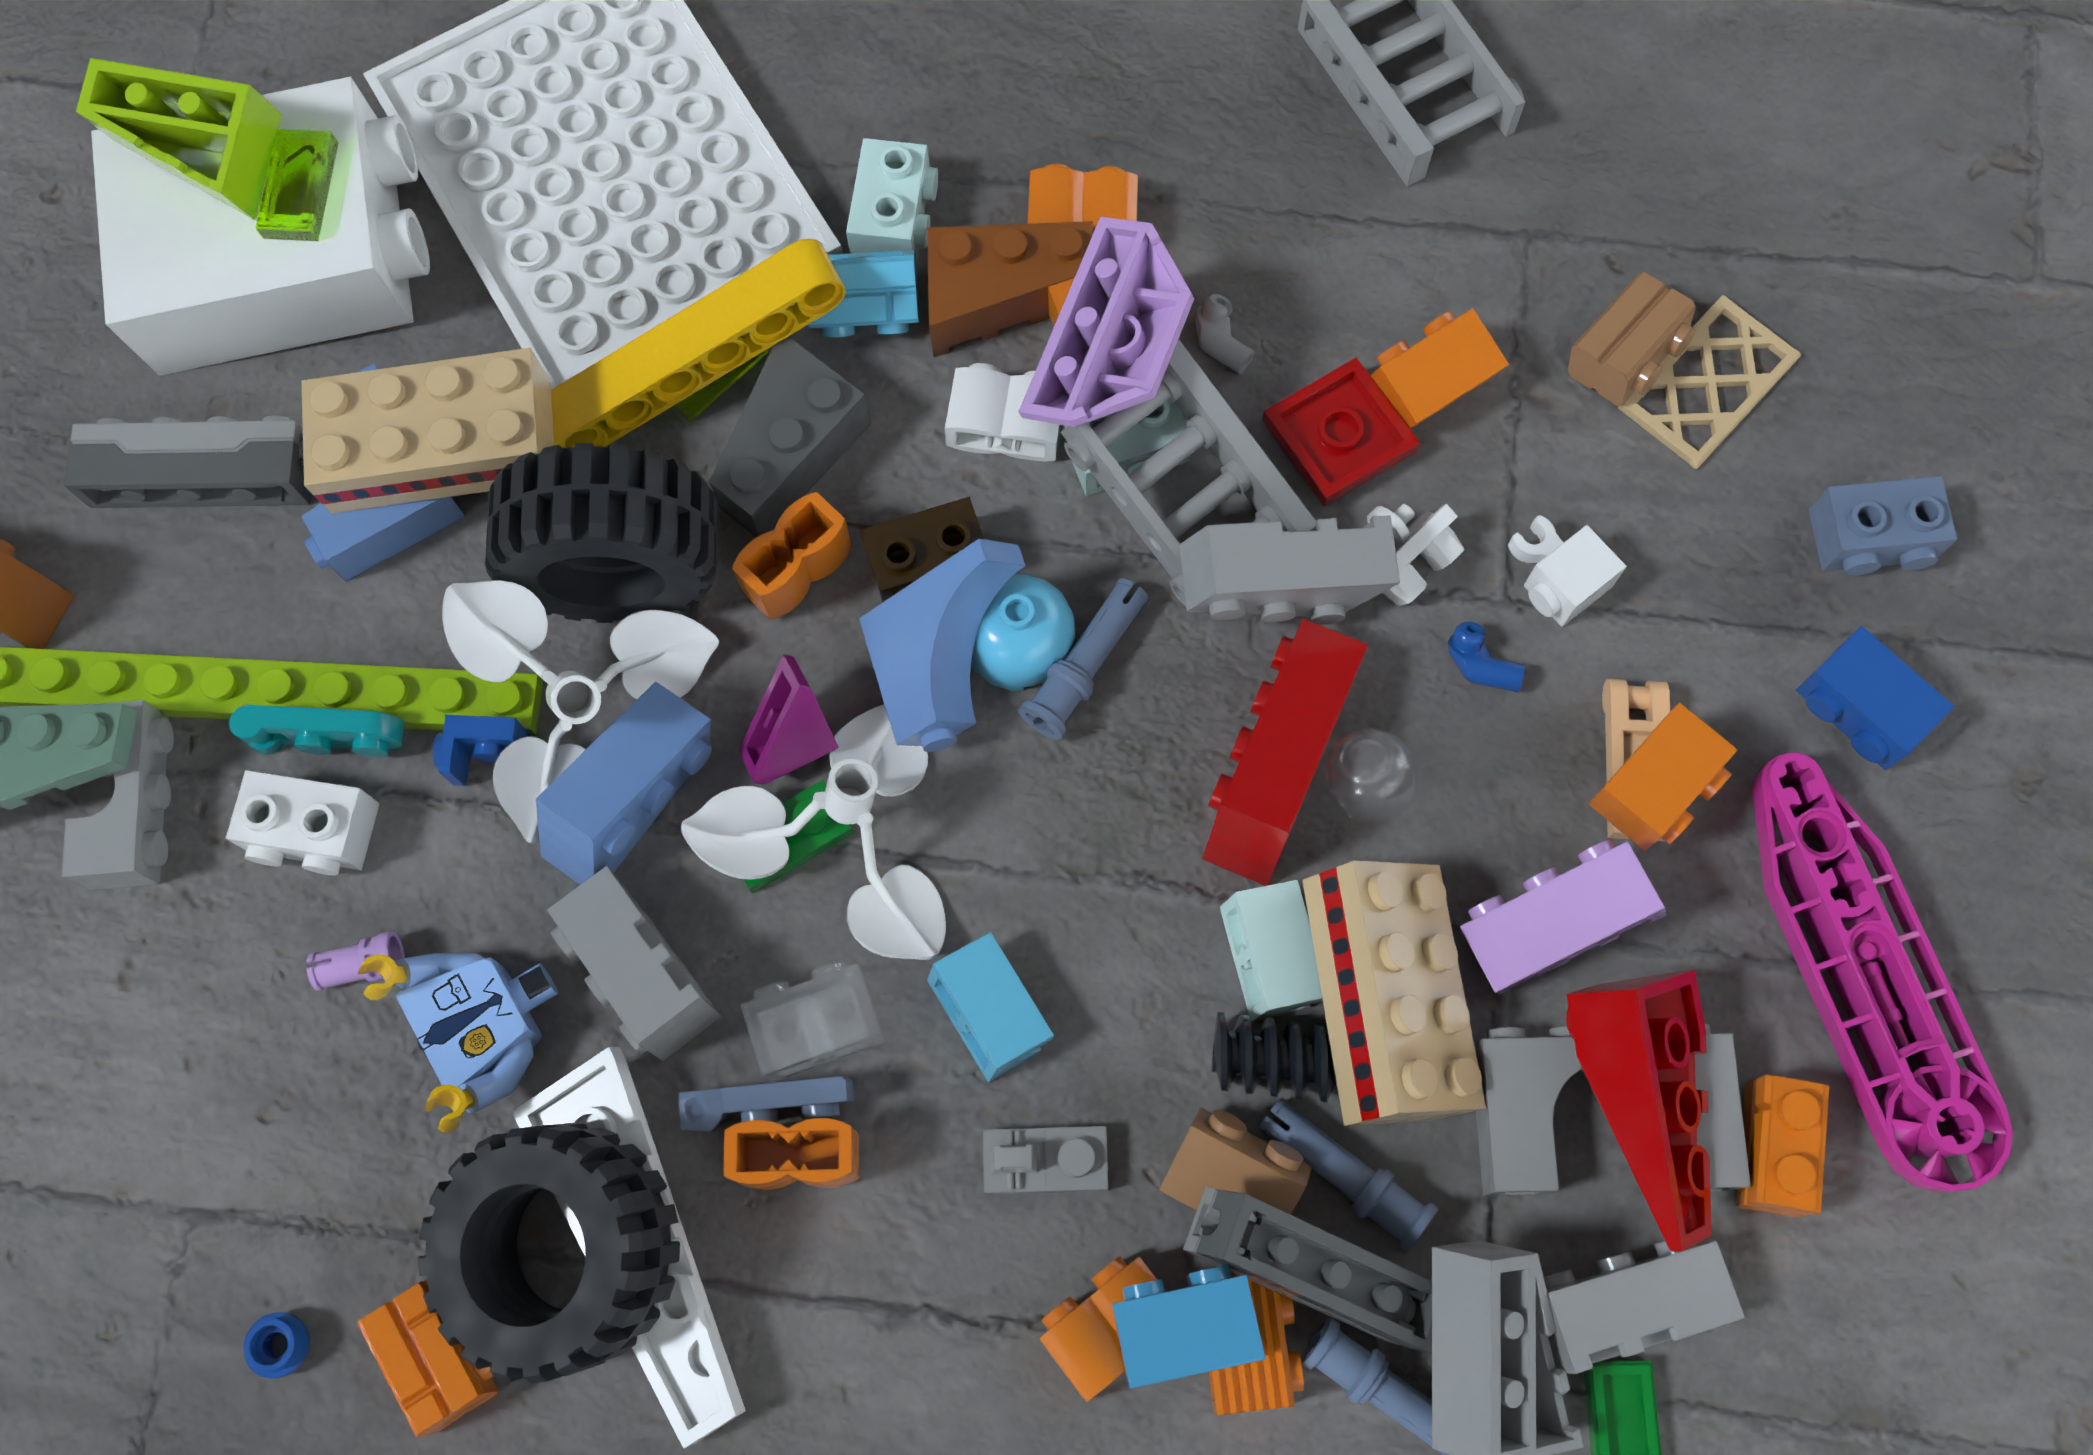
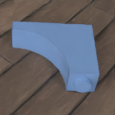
(367, 537)
(926, 642)

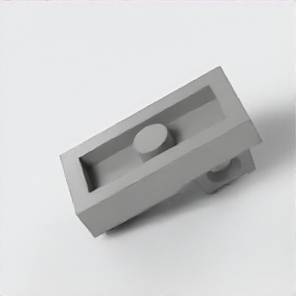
(1045, 1160)

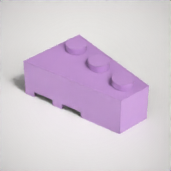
(1561, 915)

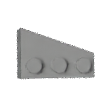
(1494, 1356)

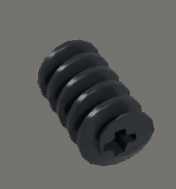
(1273, 1057)

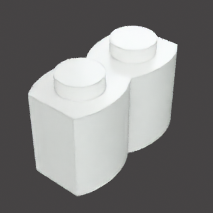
(987, 419)

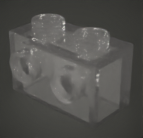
(812, 1021)

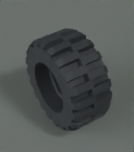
(602, 531)
(476, 1265)

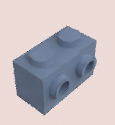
(1882, 525)

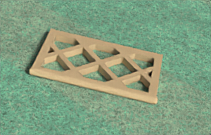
(1721, 422)

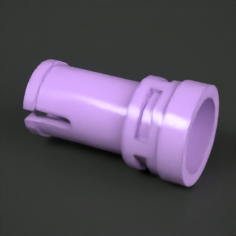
(342, 964)

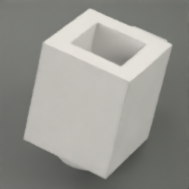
(1568, 572)

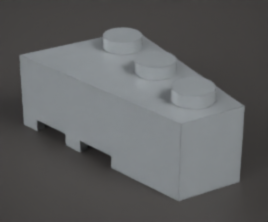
(1287, 573)
(631, 966)
(1638, 1304)

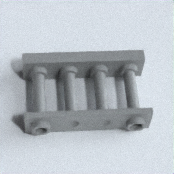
(1382, 104)
(1209, 425)

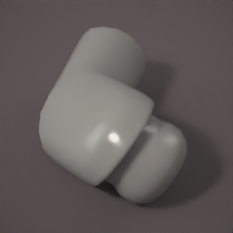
(1215, 334)

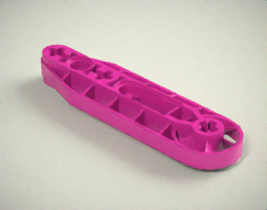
(1880, 991)

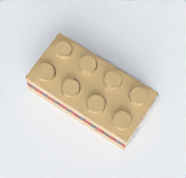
(422, 428)
(1392, 993)

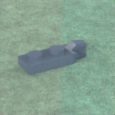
(709, 1108)

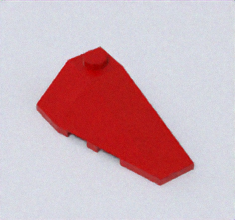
(1640, 1061)

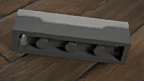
(187, 463)
(1312, 1267)

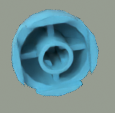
(1023, 633)

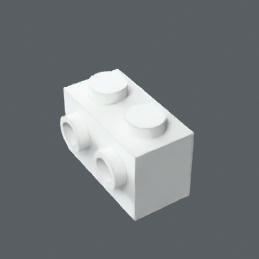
(302, 821)

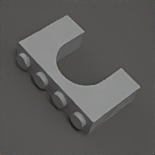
(1520, 1095)

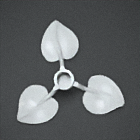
(496, 627)
(745, 836)

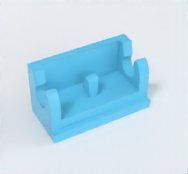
(989, 1006)

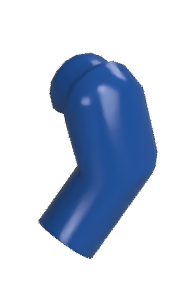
(1477, 664)

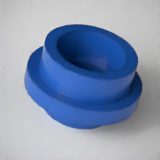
(259, 1339)

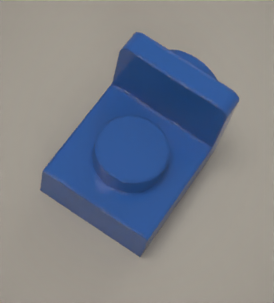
(473, 735)

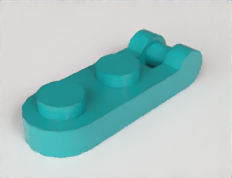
(317, 729)

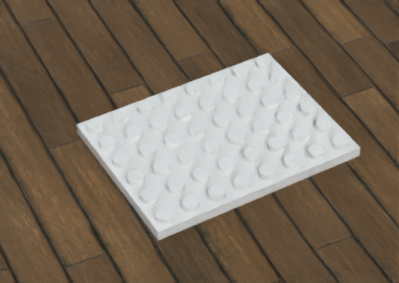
(594, 167)

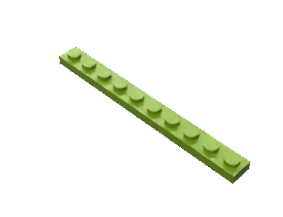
(221, 685)

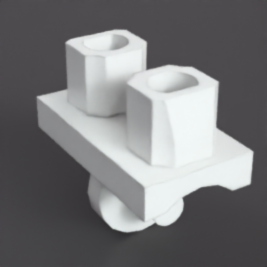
(1425, 536)

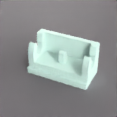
(1272, 949)

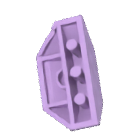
(1111, 329)

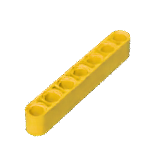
(697, 346)

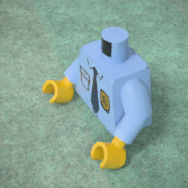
(467, 1021)

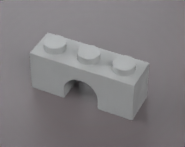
(126, 838)

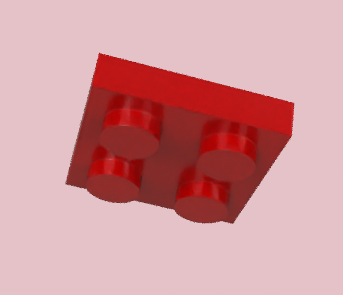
(1340, 431)

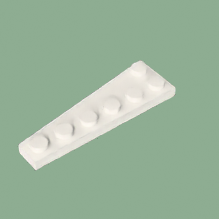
(684, 1347)

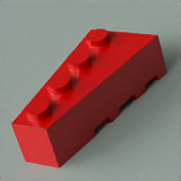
(1281, 751)

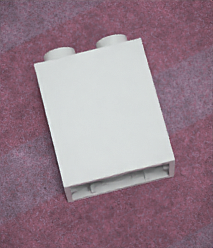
(203, 288)

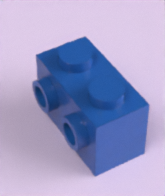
(1874, 699)

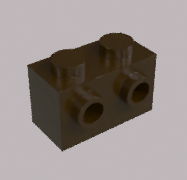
(917, 543)

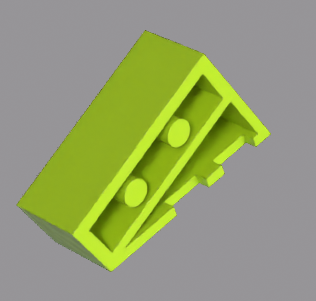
(188, 124)

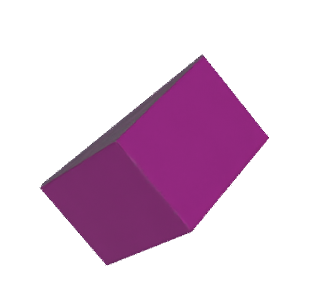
(786, 727)

